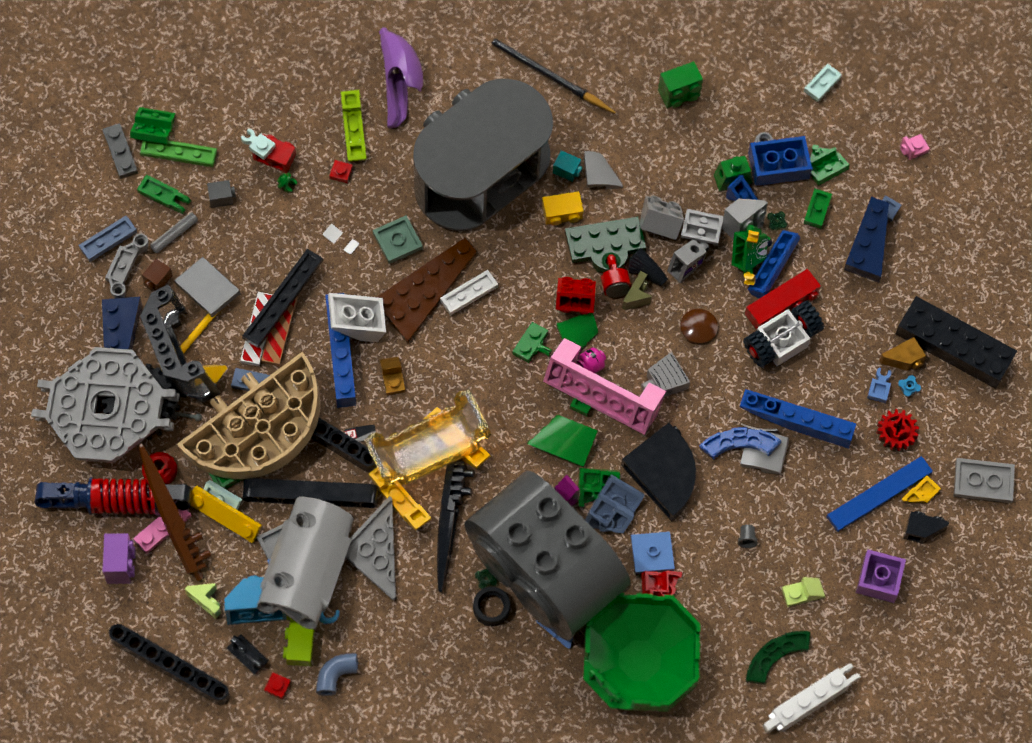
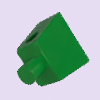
(730, 169)

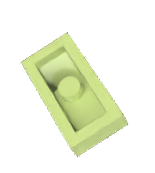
(802, 592)
(201, 595)

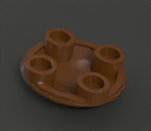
(699, 326)

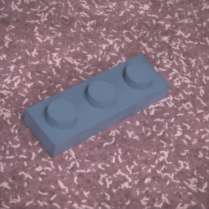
(107, 238)

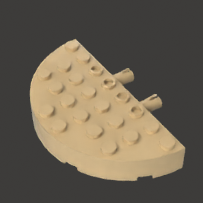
(259, 428)

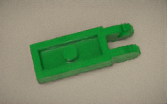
(162, 193)

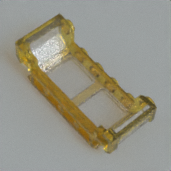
(431, 442)

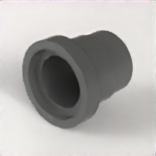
(747, 537)

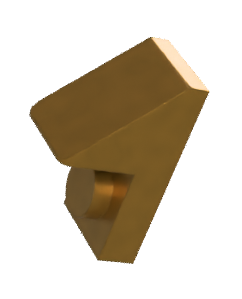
(392, 375)

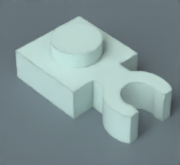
(259, 145)

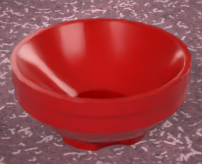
(169, 470)

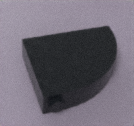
(664, 470)

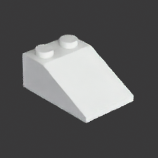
(357, 316)

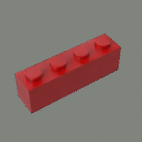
(786, 296)

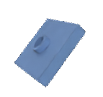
(652, 552)

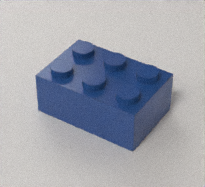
(780, 160)

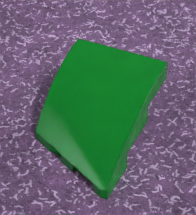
(565, 439)

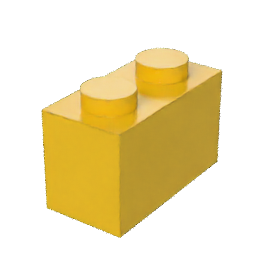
(562, 208)

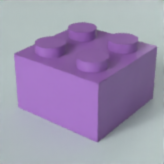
(117, 559)
(880, 576)

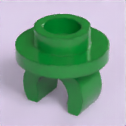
(283, 182)

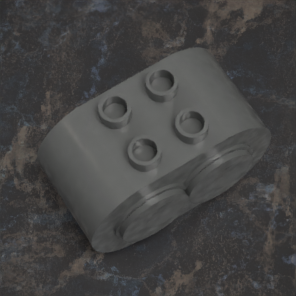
(481, 153)
(546, 554)

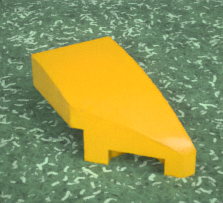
(922, 492)

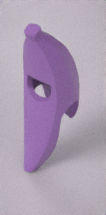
(400, 55)

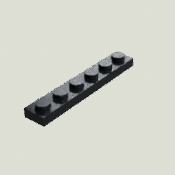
(282, 298)

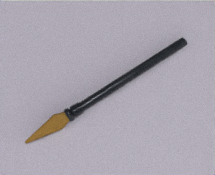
(578, 91)

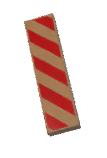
(277, 338)

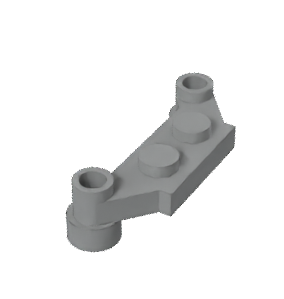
(123, 264)

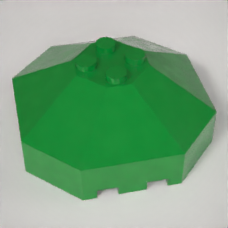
(642, 652)

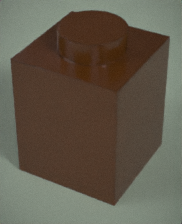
(156, 275)

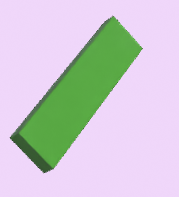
(180, 152)

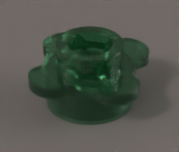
(773, 225)
(480, 575)

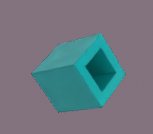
(567, 166)

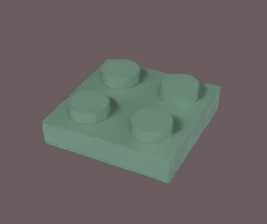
(397, 239)

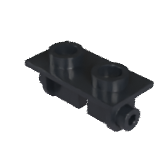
(247, 654)

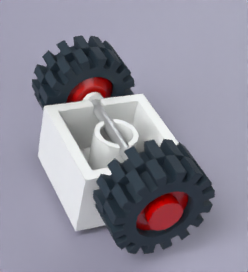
(784, 335)

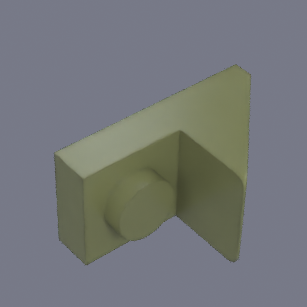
(636, 296)

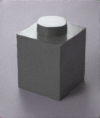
(221, 193)

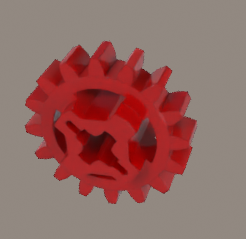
(889, 427)

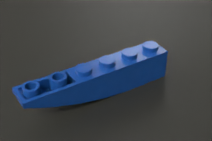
(341, 366)
(799, 418)

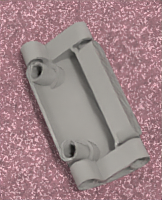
(306, 561)

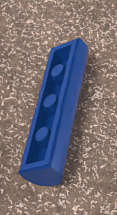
(774, 263)

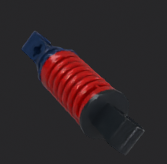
(103, 497)

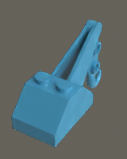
(243, 600)

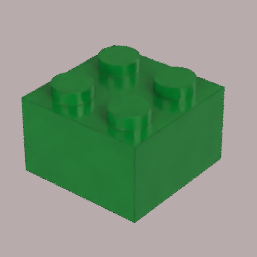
(680, 85)

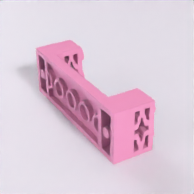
(600, 393)

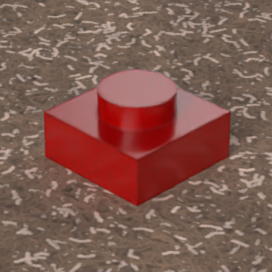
(341, 171)
(277, 685)

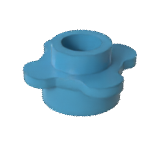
(908, 391)

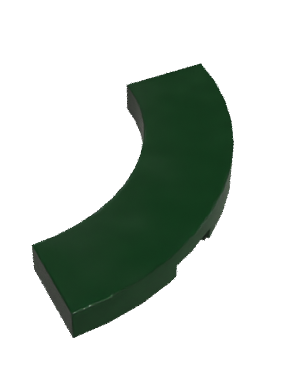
(774, 650)

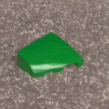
(591, 483)

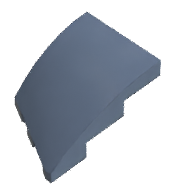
(614, 506)

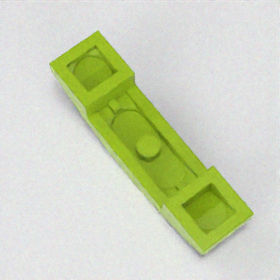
(353, 125)

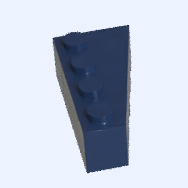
(120, 321)

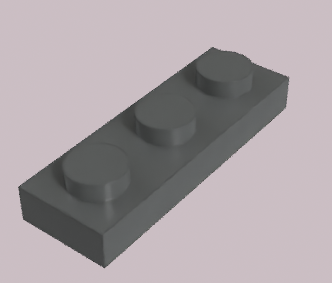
(120, 150)

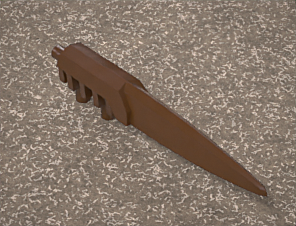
(174, 524)

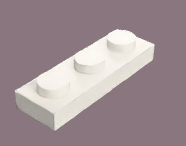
(468, 292)

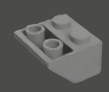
(743, 213)
(661, 217)

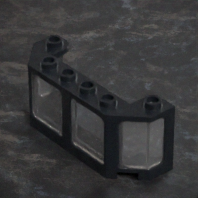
(160, 319)

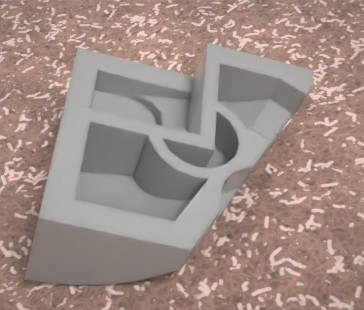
(599, 172)

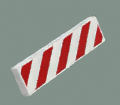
(252, 355)

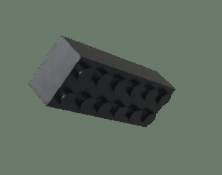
(956, 342)

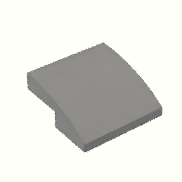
(702, 226)
(768, 464)

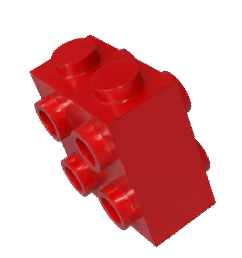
(575, 295)

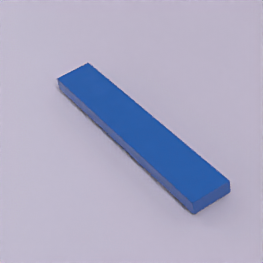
(879, 494)

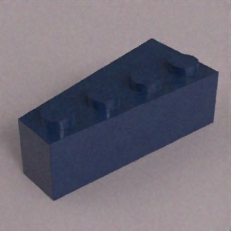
(868, 247)

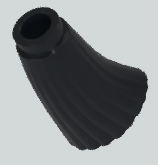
(643, 262)

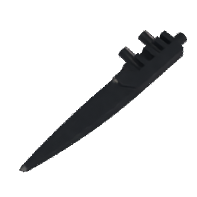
(449, 513)

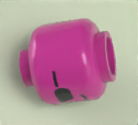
(592, 360)

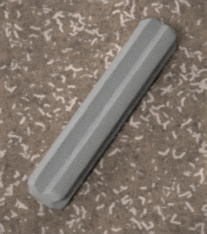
(174, 232)

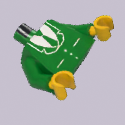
(749, 251)

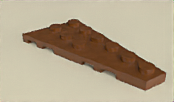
(418, 294)

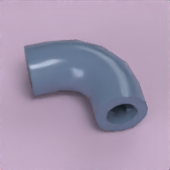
(333, 670)

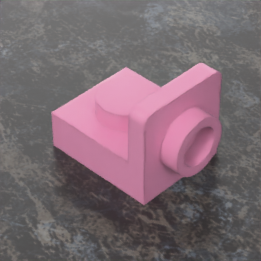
(914, 146)

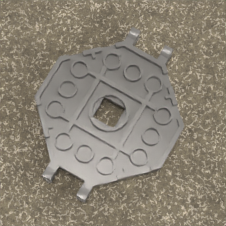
(75, 398)

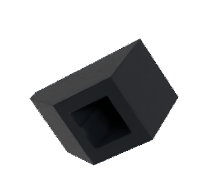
(923, 528)

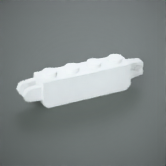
(810, 699)

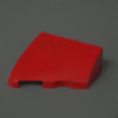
(660, 582)

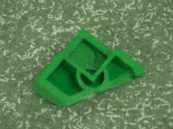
(578, 329)

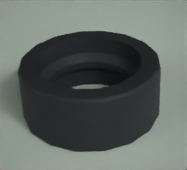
(494, 591)

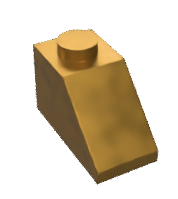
(904, 356)

